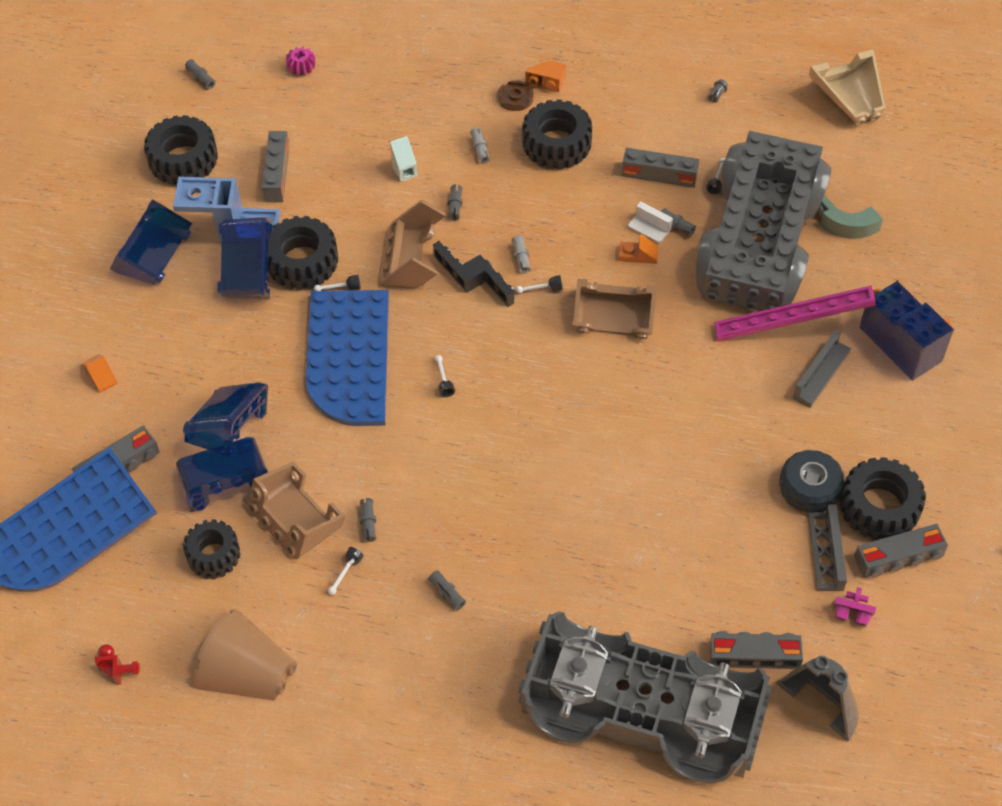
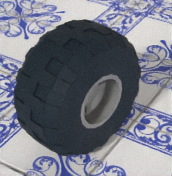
(811, 481)

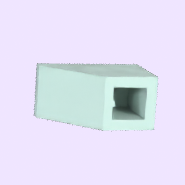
(403, 159)

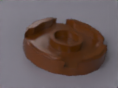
(515, 95)

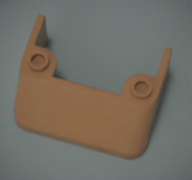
(404, 246)

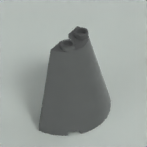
(833, 683)

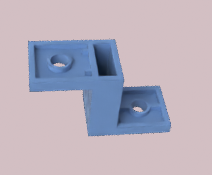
(216, 197)

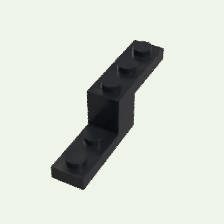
(474, 273)

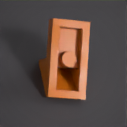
(640, 252)

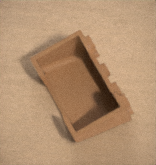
(290, 512)

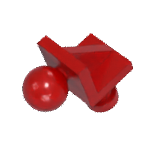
(111, 664)

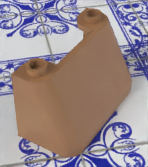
(614, 308)

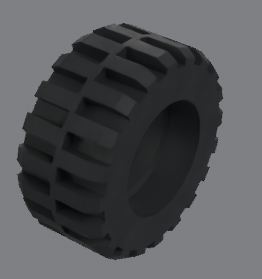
(174, 134)
(557, 151)
(303, 271)
(889, 477)

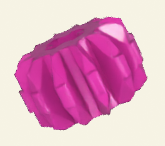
(300, 61)

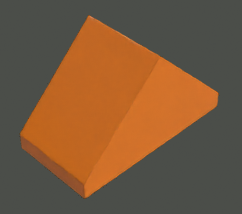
(99, 372)

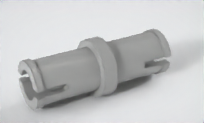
(480, 145)
(521, 254)

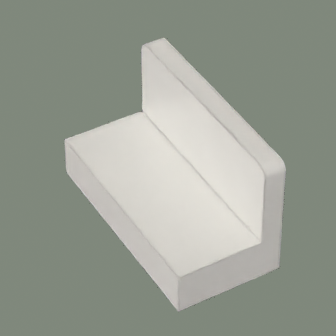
(651, 223)

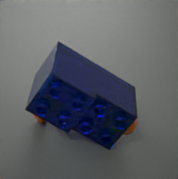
(906, 330)

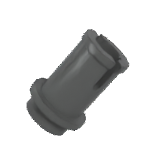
(719, 87)

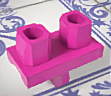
(844, 605)

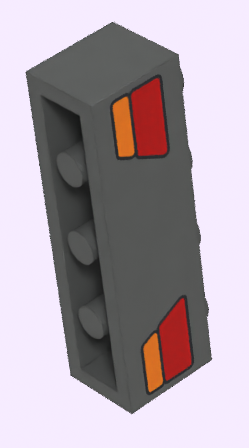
(275, 166)
(660, 167)
(131, 449)
(900, 551)
(756, 650)

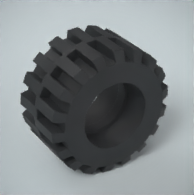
(208, 534)

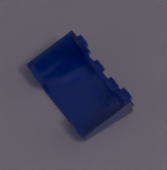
(212, 472)

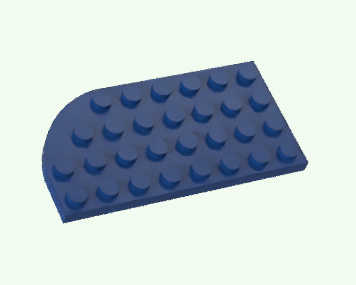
(348, 355)
(70, 524)

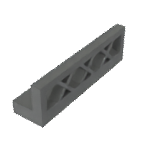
(821, 370)
(835, 546)

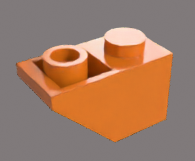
(546, 75)

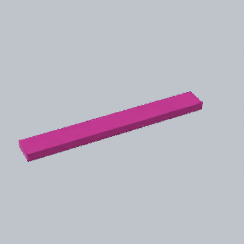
(795, 313)

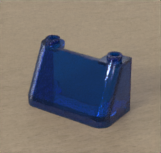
(151, 244)
(244, 258)
(224, 415)

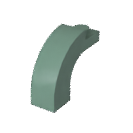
(848, 224)

